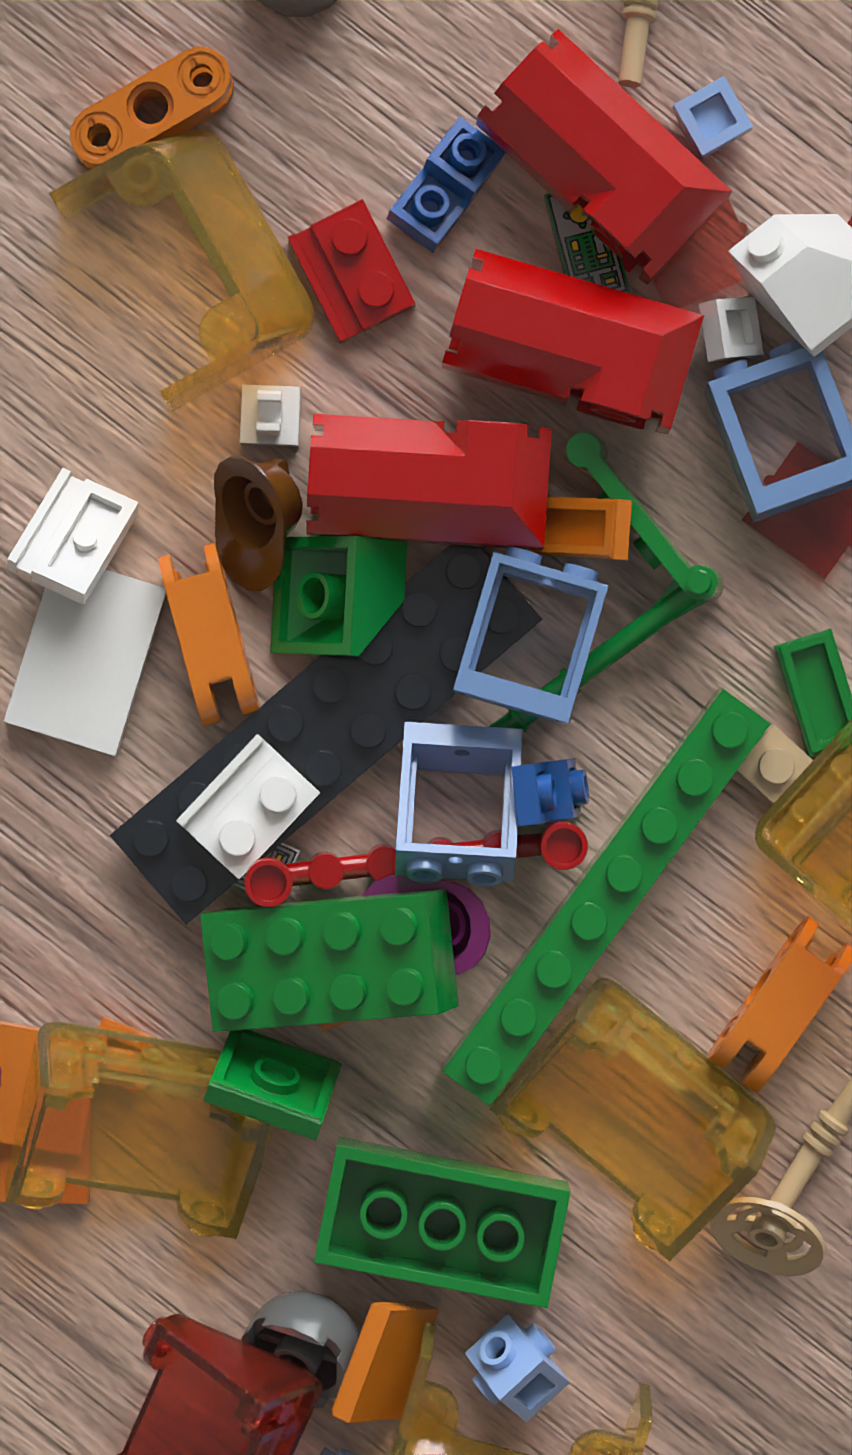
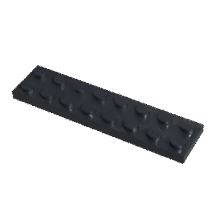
(335, 718)

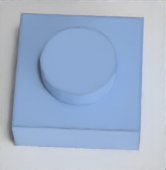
(712, 117)

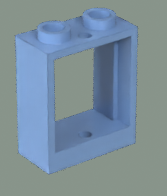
(800, 488)
(526, 567)
(465, 751)

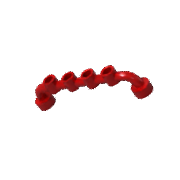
(271, 881)

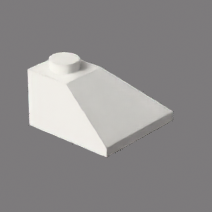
(801, 275)

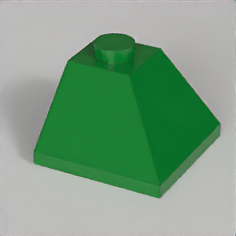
(336, 593)

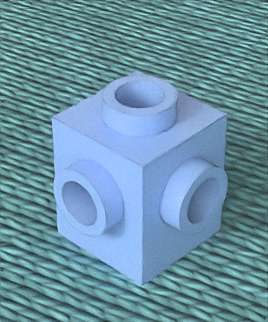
(516, 1367)

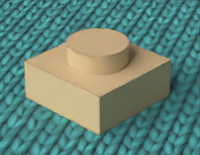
(774, 764)

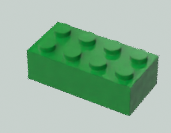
(330, 960)
(443, 1222)

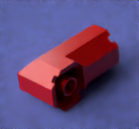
(602, 155)
(574, 339)
(429, 485)

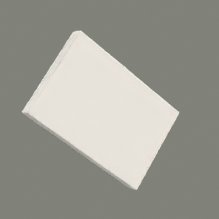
(87, 662)

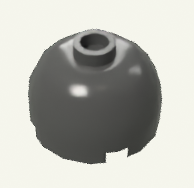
(309, 1333)

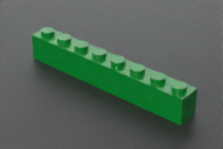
(604, 896)

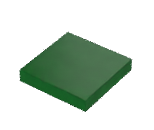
(273, 1082)

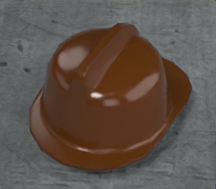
(253, 516)

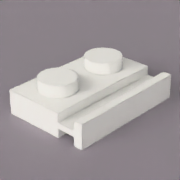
(73, 536)
(248, 806)

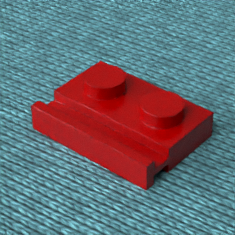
(351, 271)

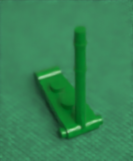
(686, 592)

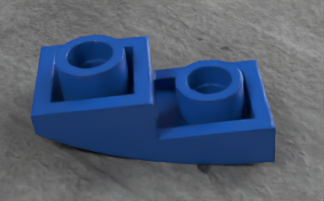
(446, 184)
(549, 791)

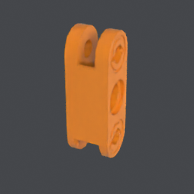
(170, 82)
(209, 635)
(780, 1005)

